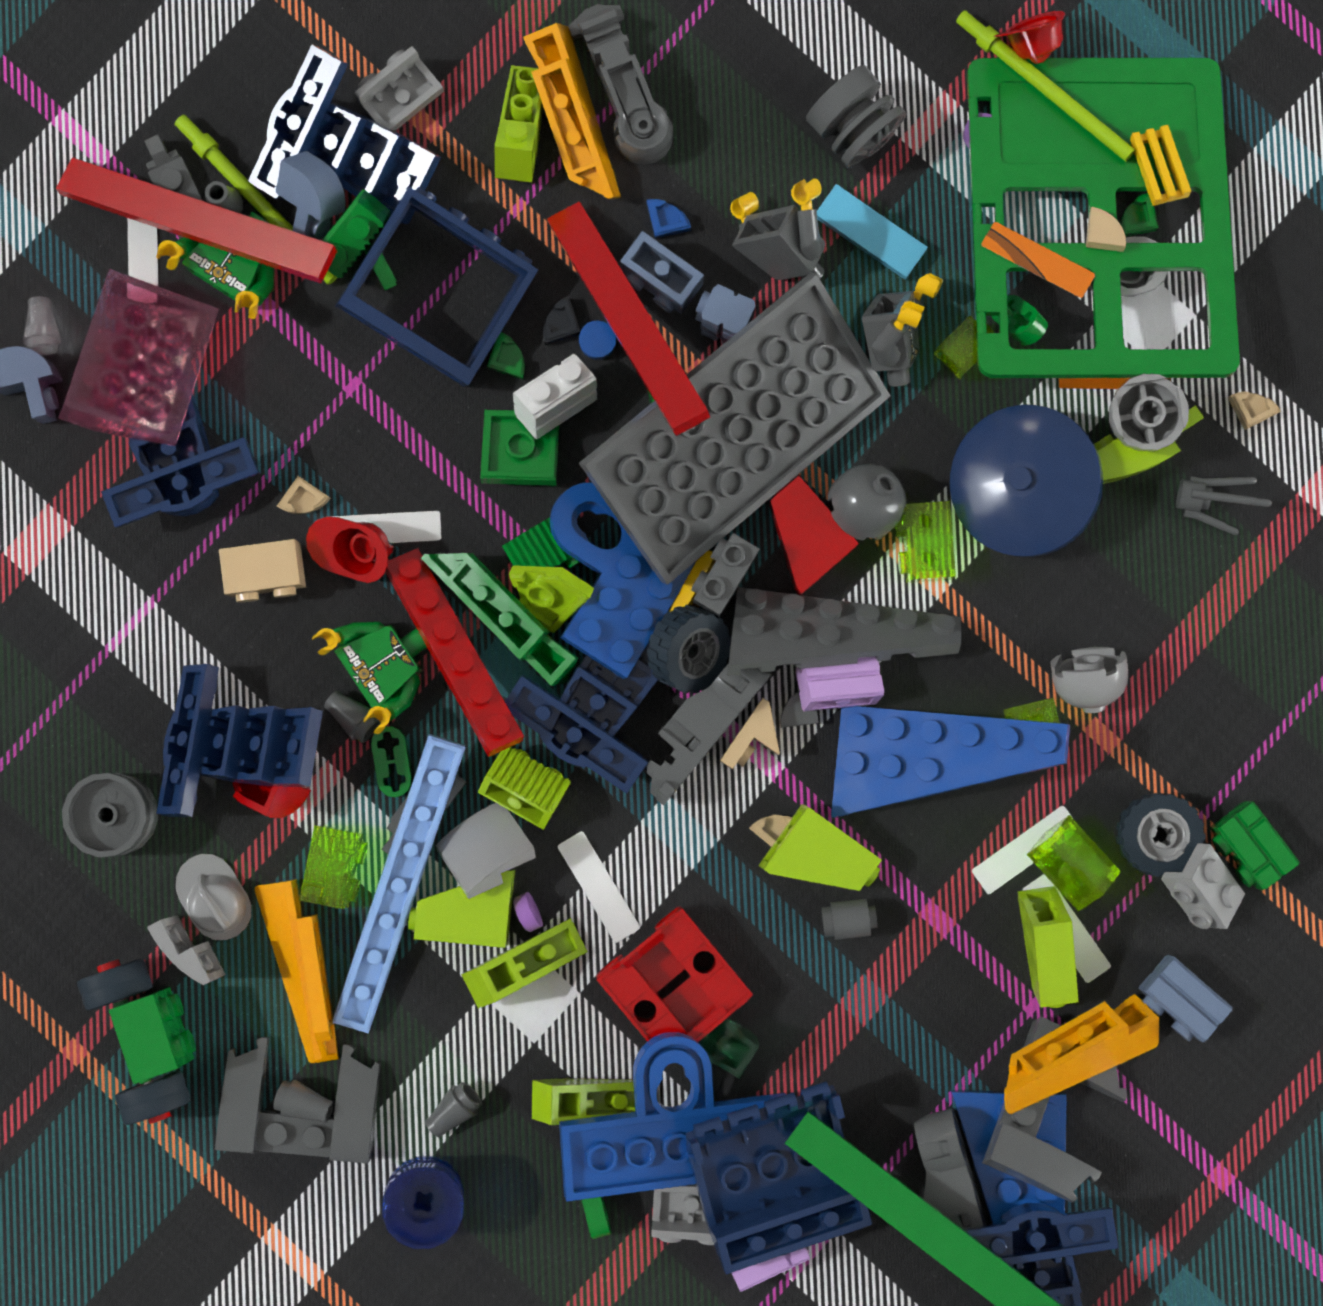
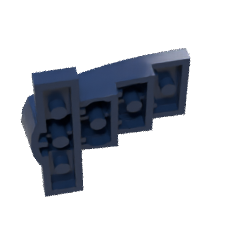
(354, 146)
(179, 477)
(587, 717)
(231, 743)
(1042, 1242)

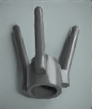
(1196, 495)

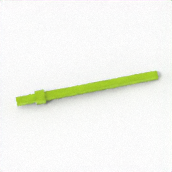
(988, 43)
(208, 149)

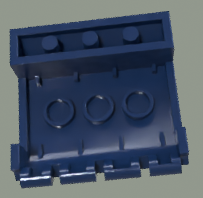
(760, 1191)

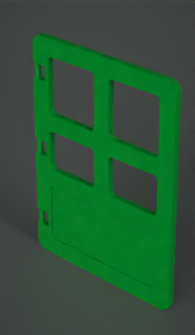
(1042, 148)

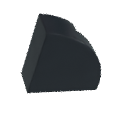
(560, 322)

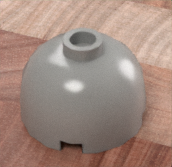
(1148, 412)
(1091, 678)

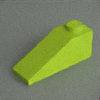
(524, 963)
(580, 1098)

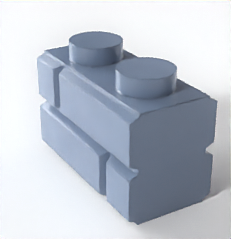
(723, 313)
(1185, 999)

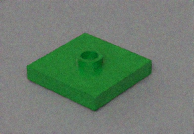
(514, 455)

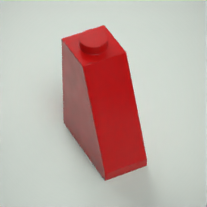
(807, 534)

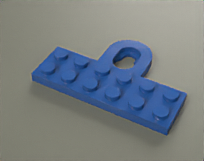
(626, 595)
(649, 1145)

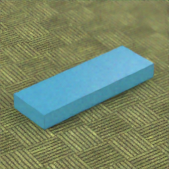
(870, 232)

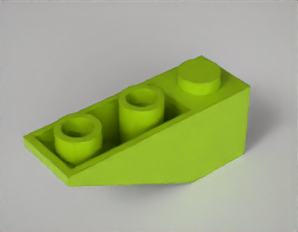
(519, 127)

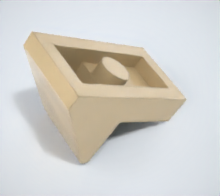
(757, 727)

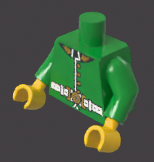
(233, 275)
(379, 665)

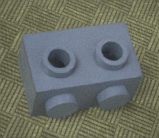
(661, 273)

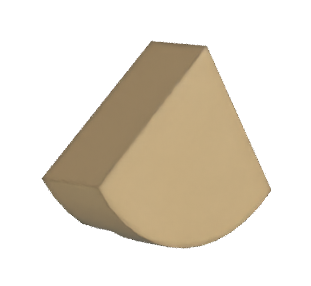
(1104, 231)
(1252, 408)
(302, 498)
(770, 827)

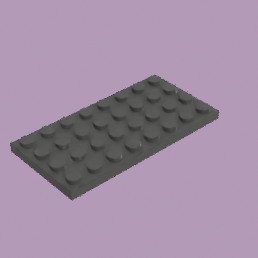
(774, 405)

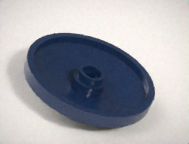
(1026, 481)

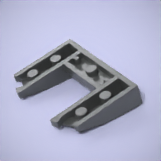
(249, 1129)
(1031, 1160)

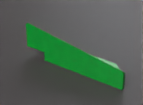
(503, 614)

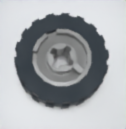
(1140, 825)

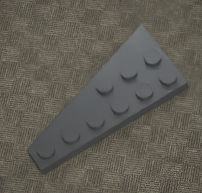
(828, 632)

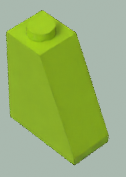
(820, 853)
(460, 920)
(1049, 946)

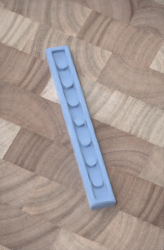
(398, 883)

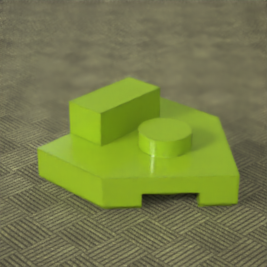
(550, 593)

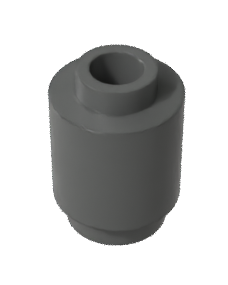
(849, 919)

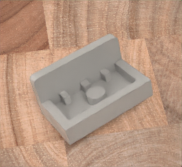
(398, 90)
(1205, 889)
(679, 1215)

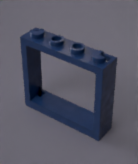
(483, 241)

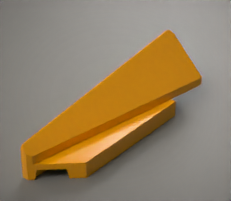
(571, 109)
(301, 965)
(1080, 1051)

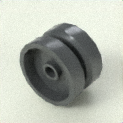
(99, 794)

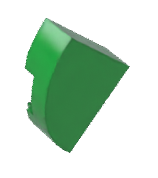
(1139, 217)
(383, 271)
(507, 357)

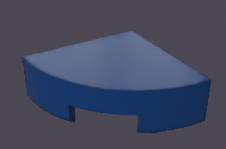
(666, 218)

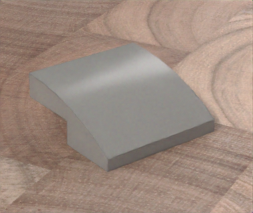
(484, 849)
(195, 961)

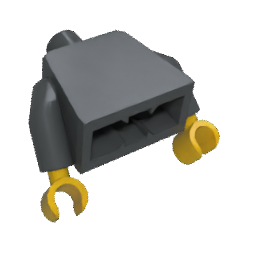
(783, 239)
(893, 329)

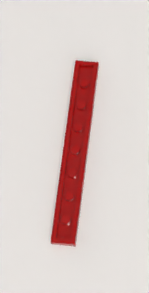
(197, 220)
(629, 319)

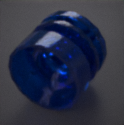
(415, 1222)

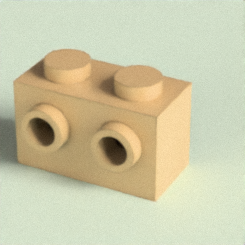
(262, 569)

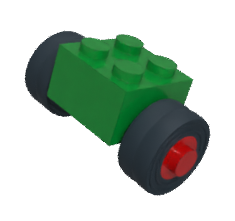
(149, 1038)

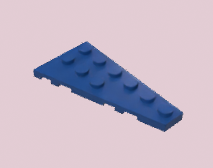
(917, 754)
(978, 1118)

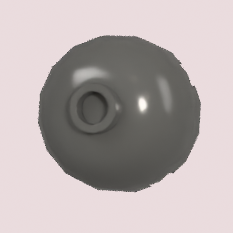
(867, 501)

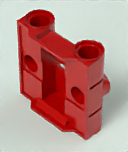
(694, 1005)

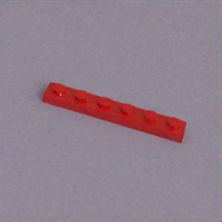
(453, 653)

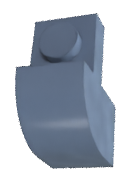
(313, 190)
(30, 372)

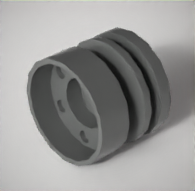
(860, 121)

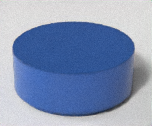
(597, 340)

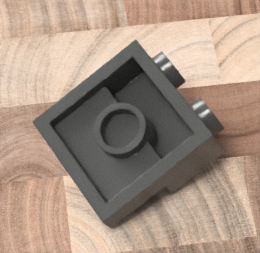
(731, 564)

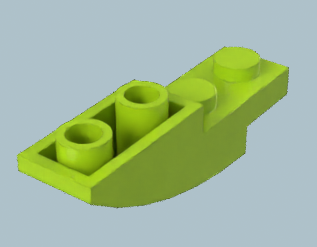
(1123, 462)

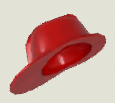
(1036, 36)
(349, 548)

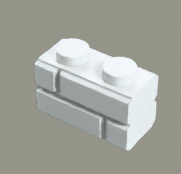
(555, 396)

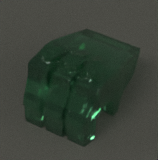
(730, 1047)

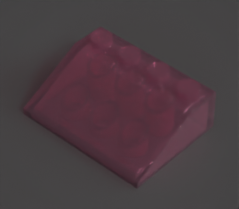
(138, 361)

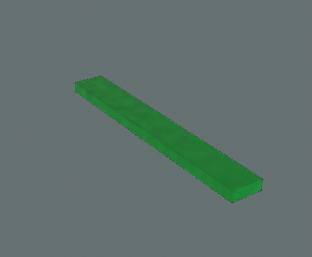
(914, 1216)

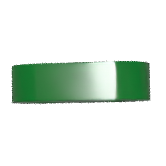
(1019, 315)
(382, 762)
(596, 1217)

